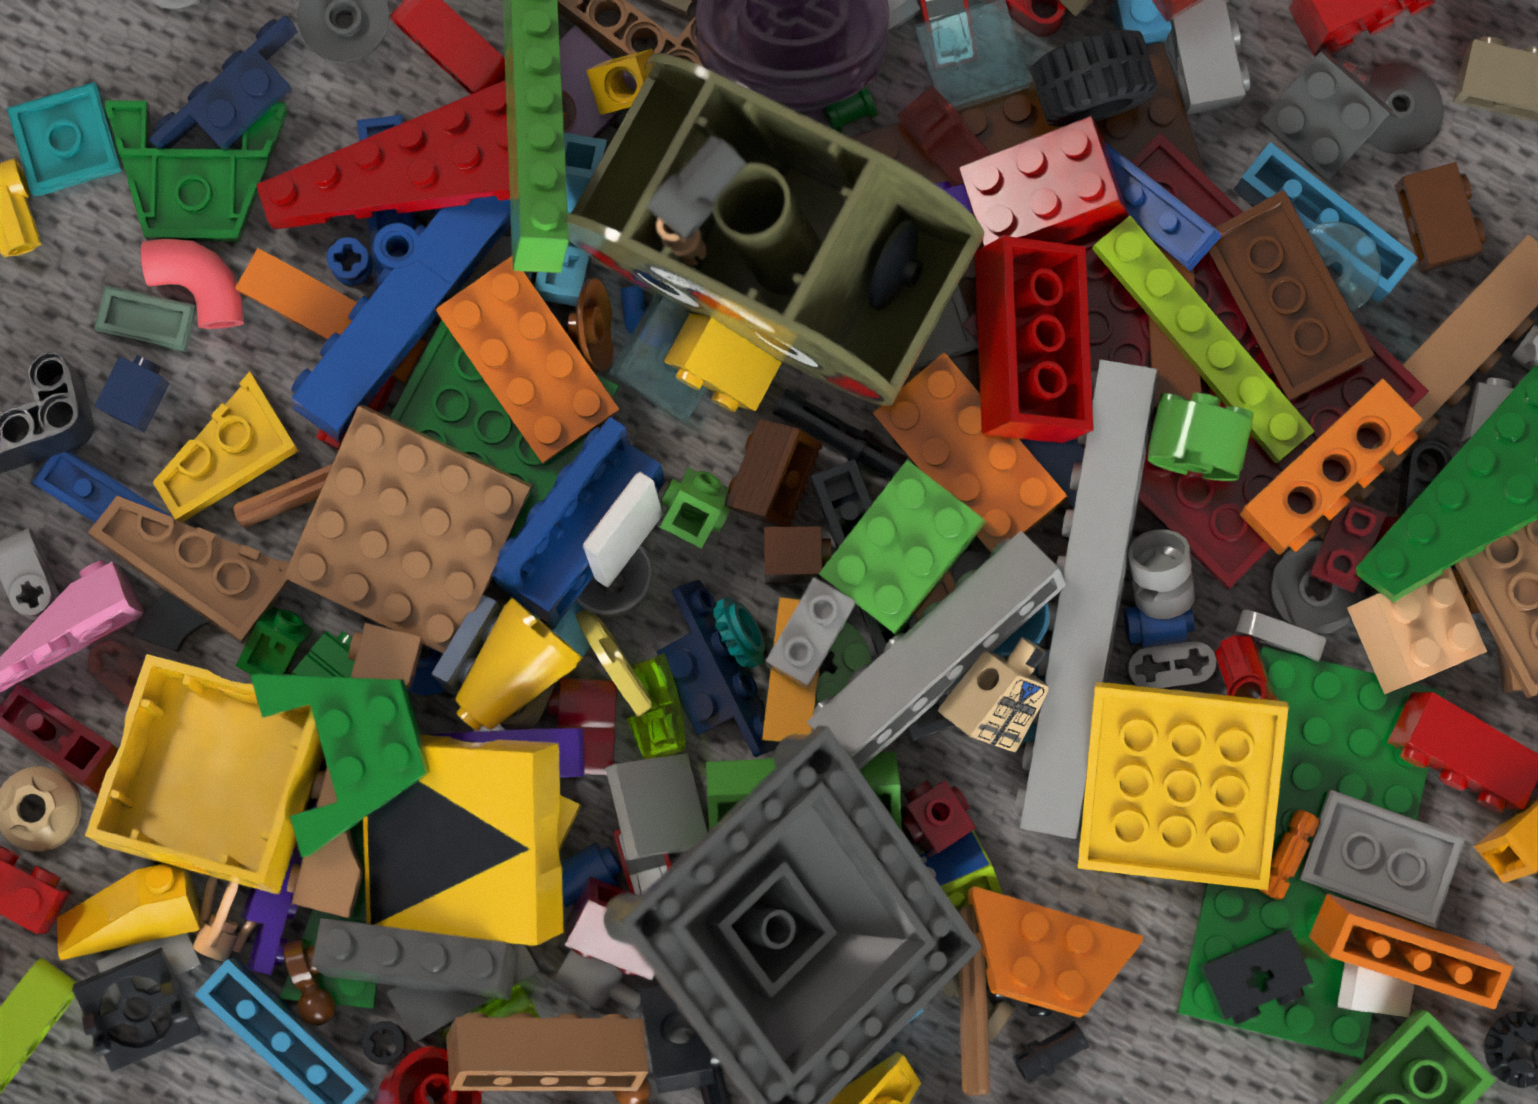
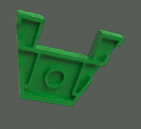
(192, 191)
(366, 742)

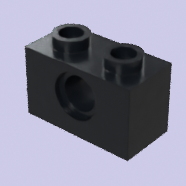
(674, 1064)

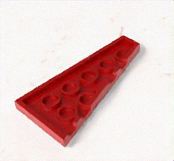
(412, 167)

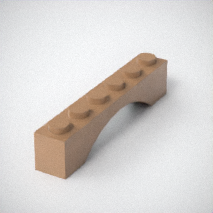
(334, 873)

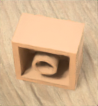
(1417, 632)

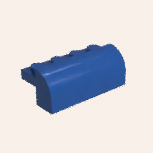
(546, 559)

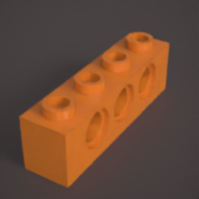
(1377, 410)

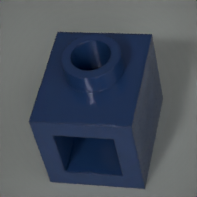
(133, 392)

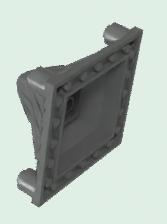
(798, 929)

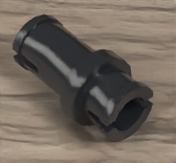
(1045, 1055)

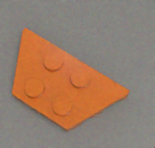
(1047, 953)

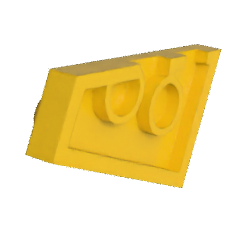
(228, 453)

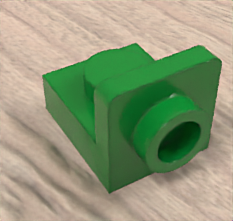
(273, 643)

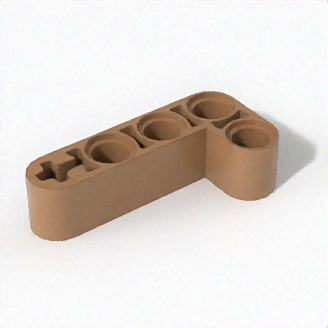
(630, 28)

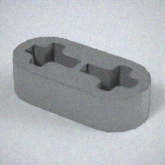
(1280, 635)
(1168, 655)

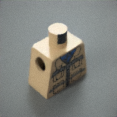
(999, 696)

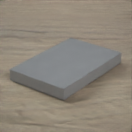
(1382, 858)

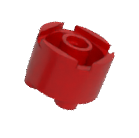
(420, 1075)

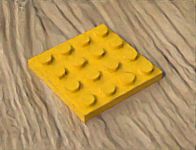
(1182, 785)

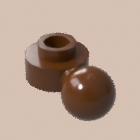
(315, 1004)

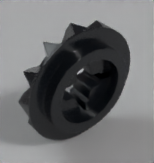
(1501, 1043)

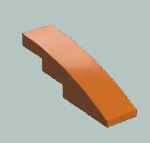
(306, 301)

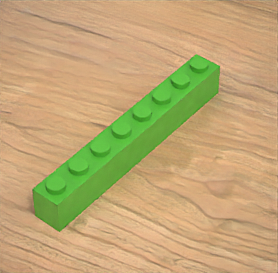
(535, 135)

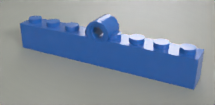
(399, 311)

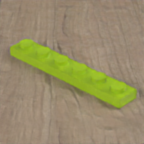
(1201, 337)

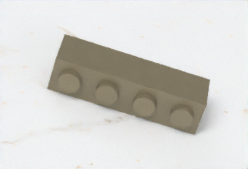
(1499, 78)

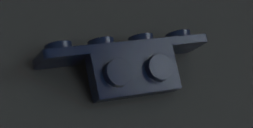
(235, 96)
(708, 677)

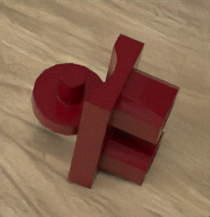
(1347, 544)

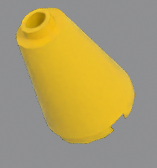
(513, 667)

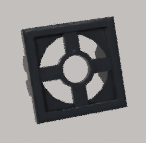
(121, 1053)

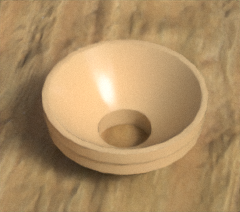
(61, 812)

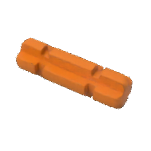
(1290, 853)

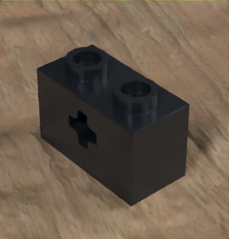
(1227, 974)

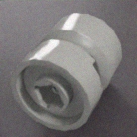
(1162, 574)

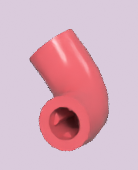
(201, 273)

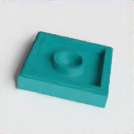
(64, 139)

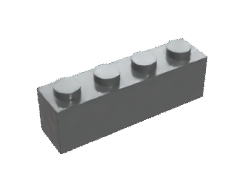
(415, 959)

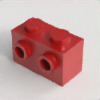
(28, 895)

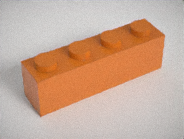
(1410, 951)

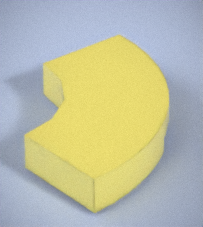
(614, 661)

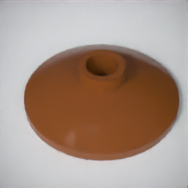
(593, 325)

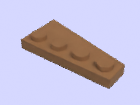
(208, 574)

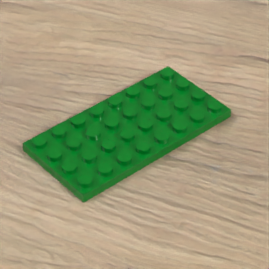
(1334, 743)

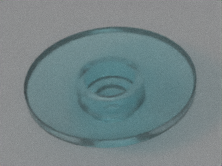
(1357, 255)

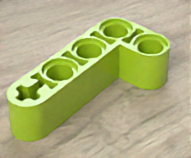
(31, 1014)

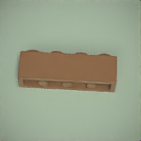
(546, 1053)

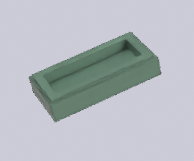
(145, 318)

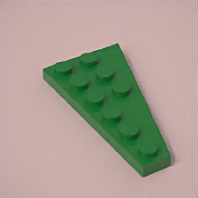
(1471, 503)

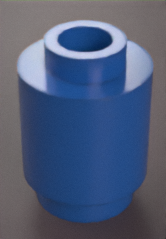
(1156, 632)
(587, 863)

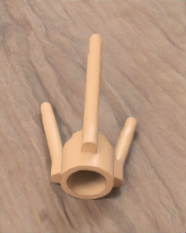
(217, 933)

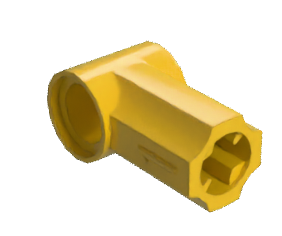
(17, 222)

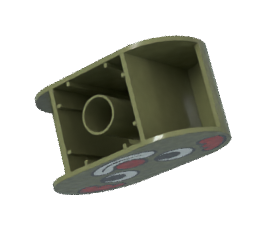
(785, 238)

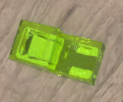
(661, 727)

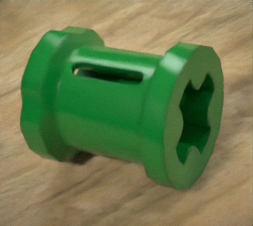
(850, 110)

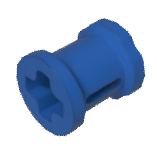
(339, 252)

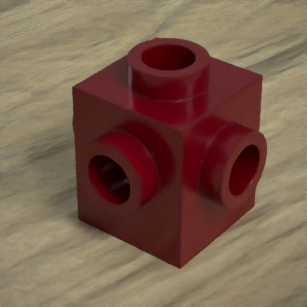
(951, 814)

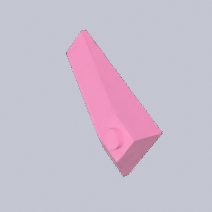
(77, 618)

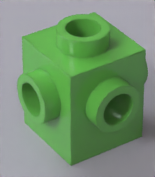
(694, 506)

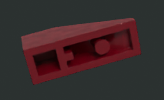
(57, 738)

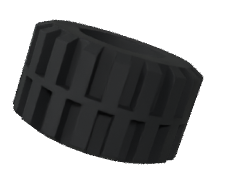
(1094, 77)

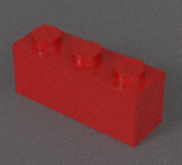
(1465, 752)

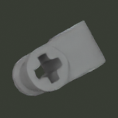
(23, 569)

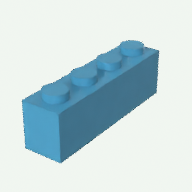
(1319, 204)
(281, 1036)

